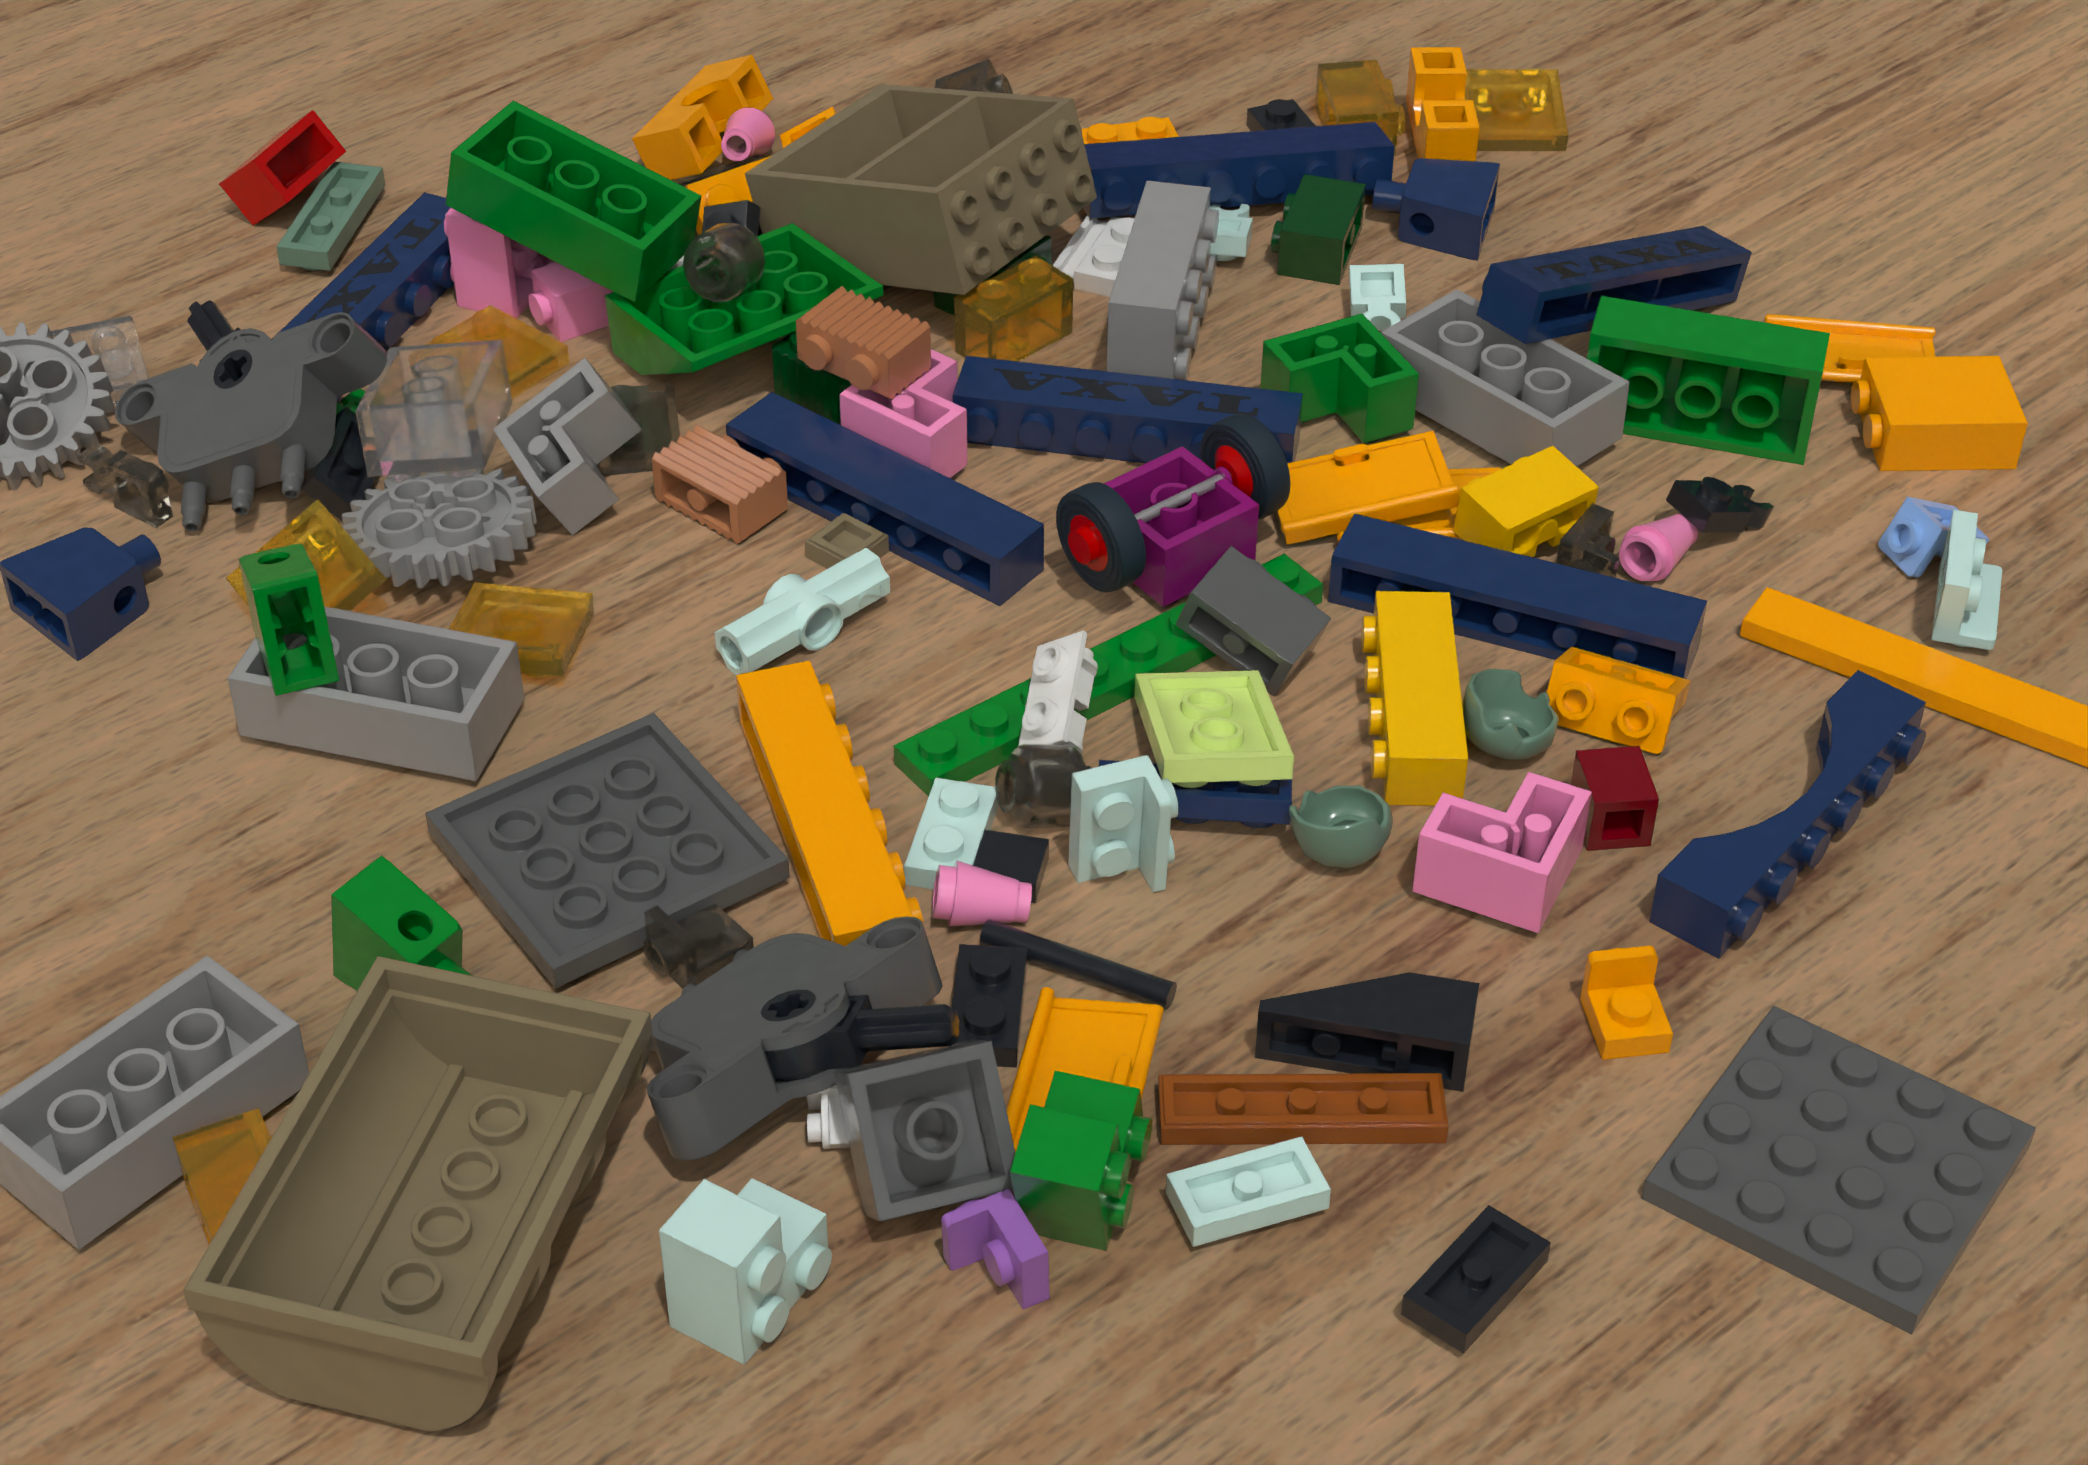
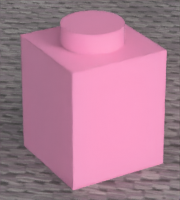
(567, 302)

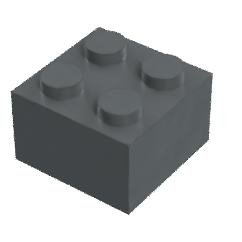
(927, 1129)

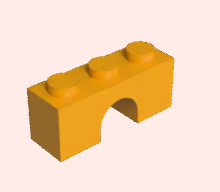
(1439, 115)
(687, 129)

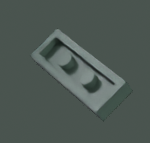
(331, 216)

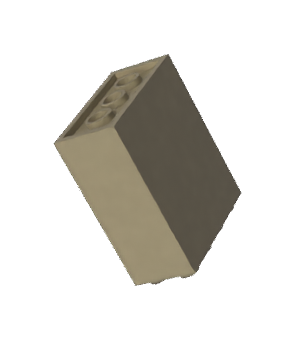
(930, 182)

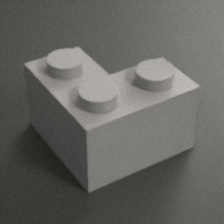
(562, 439)

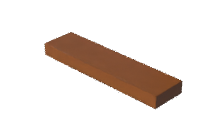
(1314, 1106)

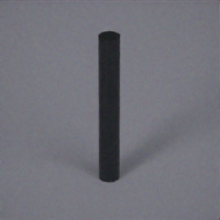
(1082, 964)

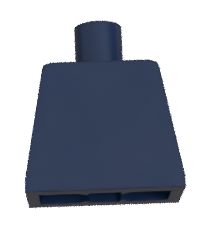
(1442, 204)
(80, 587)

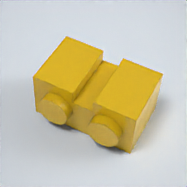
(1525, 503)

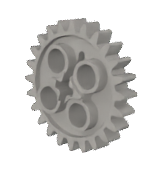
(49, 402)
(442, 525)

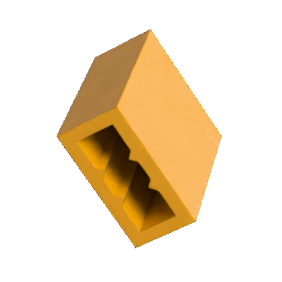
(1939, 413)

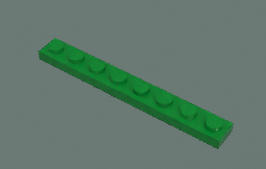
(992, 729)

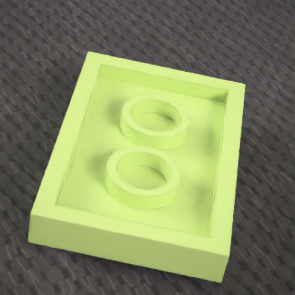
(1213, 728)

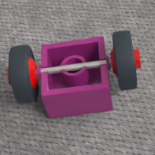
(1176, 513)

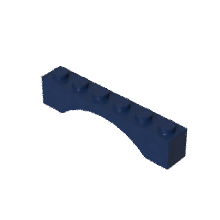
(1727, 880)

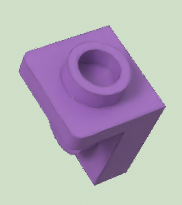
(1006, 1241)

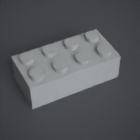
(1163, 282)
(1505, 391)
(402, 696)
(99, 1121)

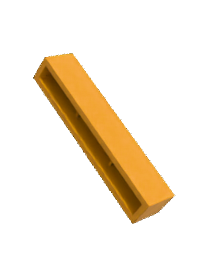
(821, 803)

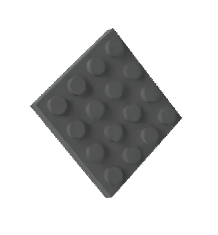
(600, 838)
(1840, 1167)

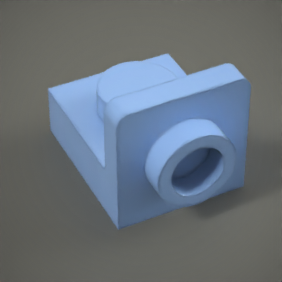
(1918, 534)

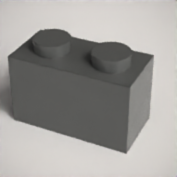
(1252, 619)

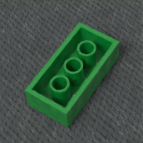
(572, 200)
(1712, 377)

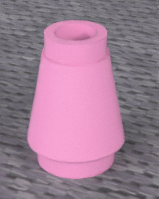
(754, 128)
(1656, 547)
(974, 895)

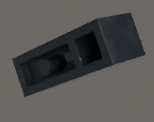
(1374, 1027)

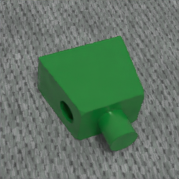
(283, 601)
(393, 919)

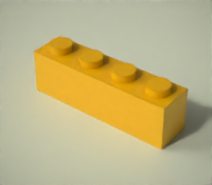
(1416, 698)

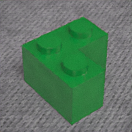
(1345, 371)
(1078, 1159)

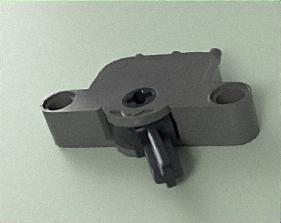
(250, 407)
(785, 1023)

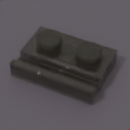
(659, 424)

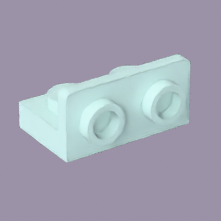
(1966, 588)
(1122, 822)

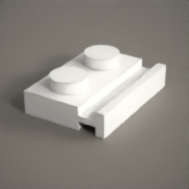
(1095, 254)

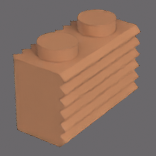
(864, 343)
(719, 483)

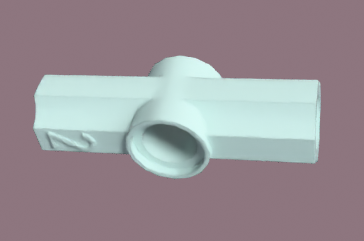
(802, 612)

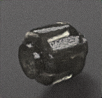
(724, 262)
(1038, 783)

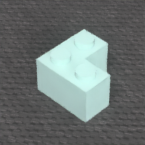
(740, 1264)

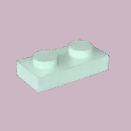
(949, 829)
(1247, 1191)

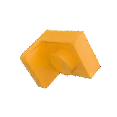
(1624, 1003)

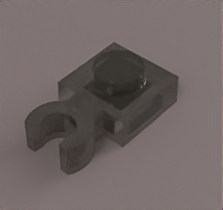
(135, 485)

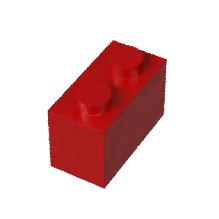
(282, 167)

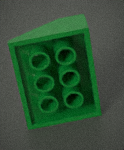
(681, 332)

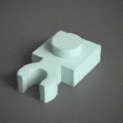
(1233, 233)
(1378, 293)

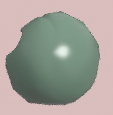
(1506, 719)
(1341, 825)

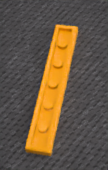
(1938, 678)

